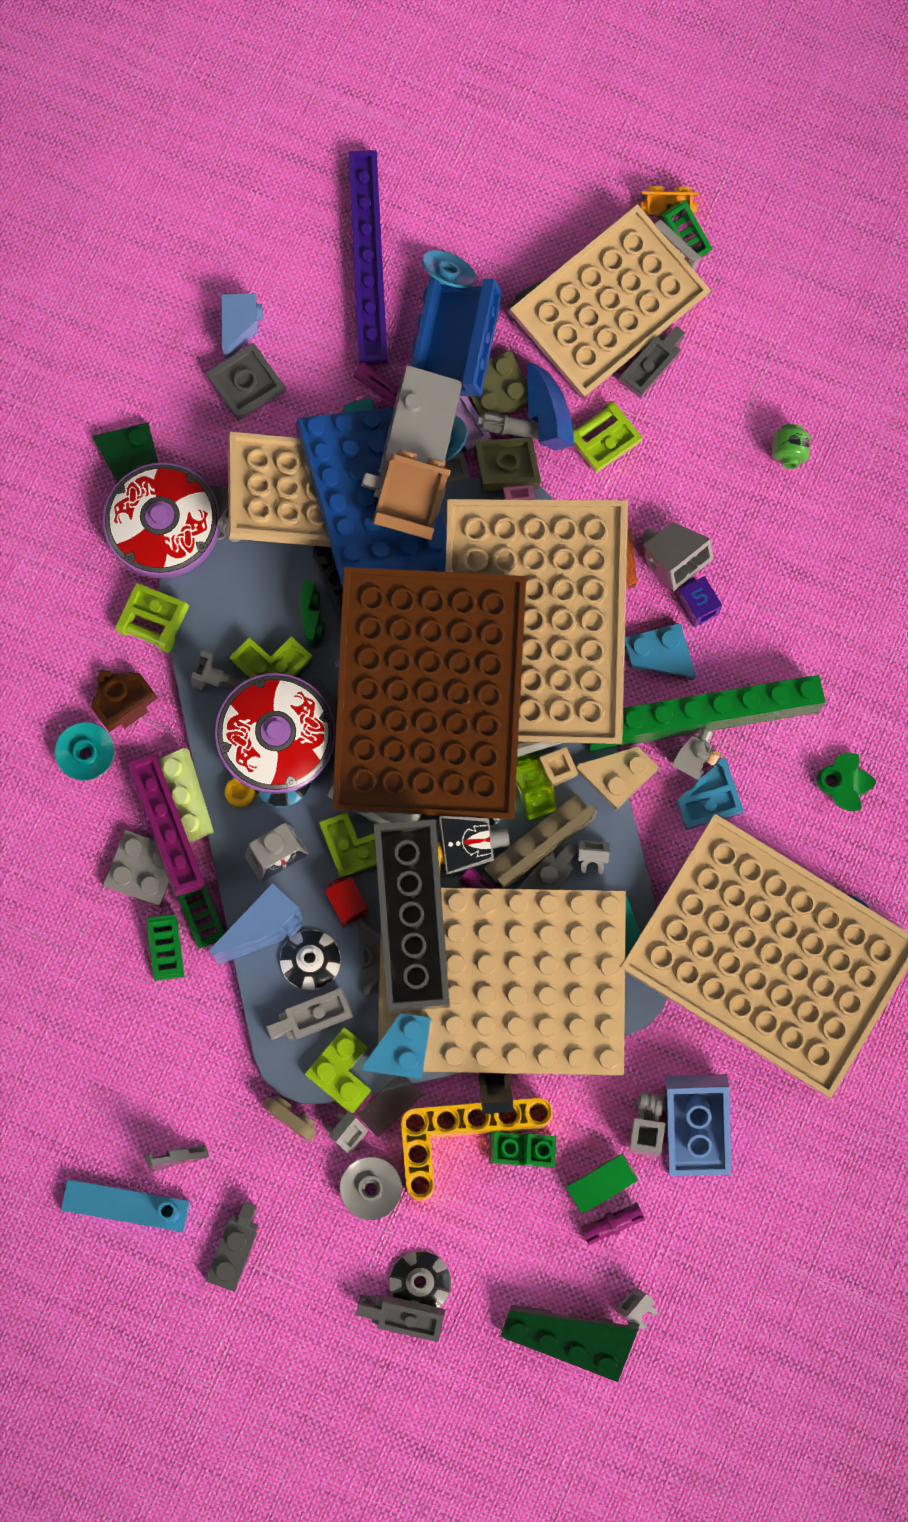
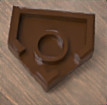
(121, 698)

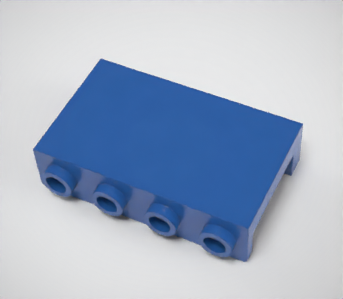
(457, 332)

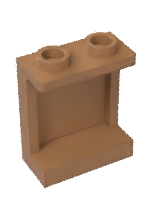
(411, 494)

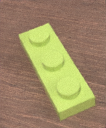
(186, 794)

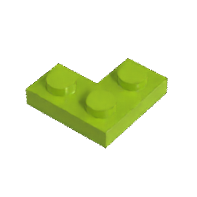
(254, 661)
(347, 851)
(332, 1072)

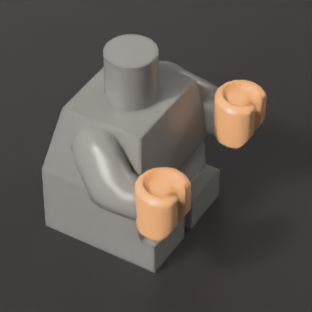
(695, 753)

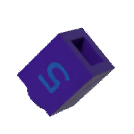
(699, 600)

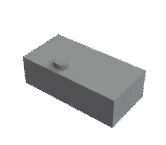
(422, 416)

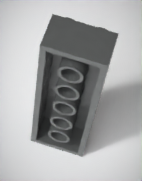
(411, 916)

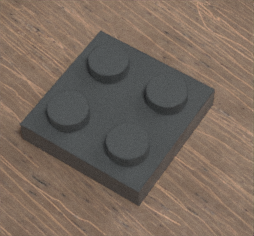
(245, 381)

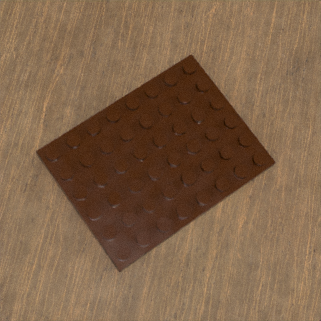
(429, 693)

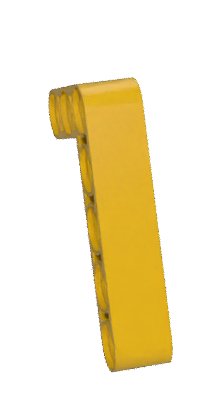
(460, 1128)

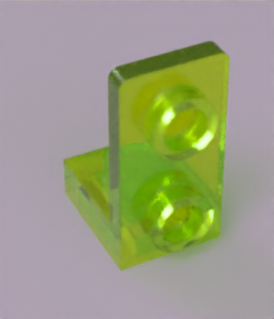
(535, 786)

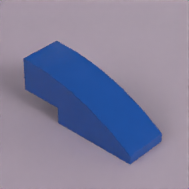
(548, 409)

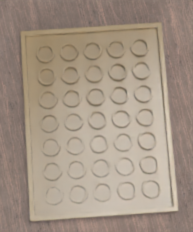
(572, 605)
(771, 956)
(528, 983)

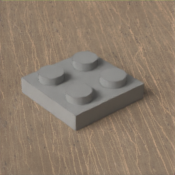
(138, 870)

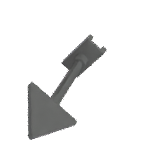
(209, 674)

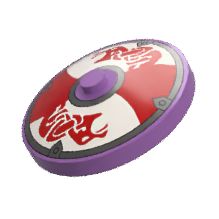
(161, 520)
(275, 733)

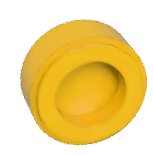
(238, 794)

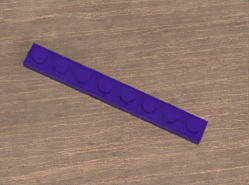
(368, 257)

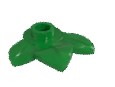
(849, 782)

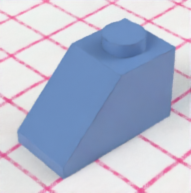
(239, 321)

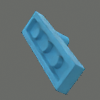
(125, 1206)

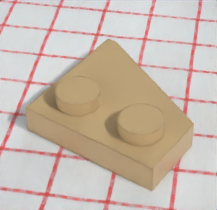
(618, 774)

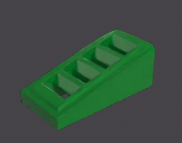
(693, 225)
(162, 921)
(209, 939)

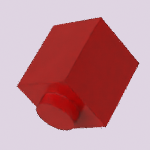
(346, 900)

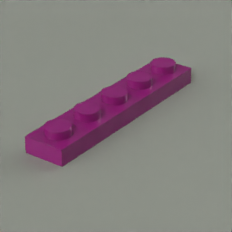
(165, 825)

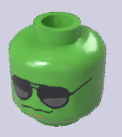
(791, 446)

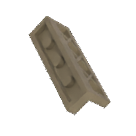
(540, 842)

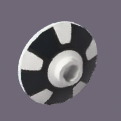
(310, 975)

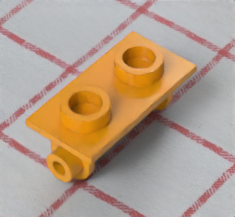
(657, 199)

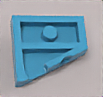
(661, 651)
(709, 796)
(402, 1048)

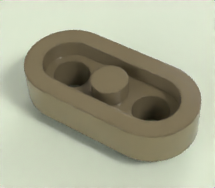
(280, 1110)

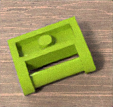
(609, 443)
(155, 608)

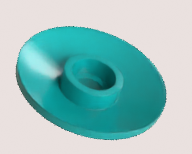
(80, 738)

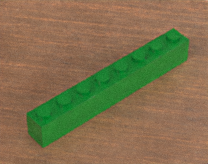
(719, 710)

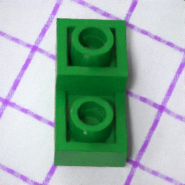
(310, 618)
(522, 1149)
(602, 1183)

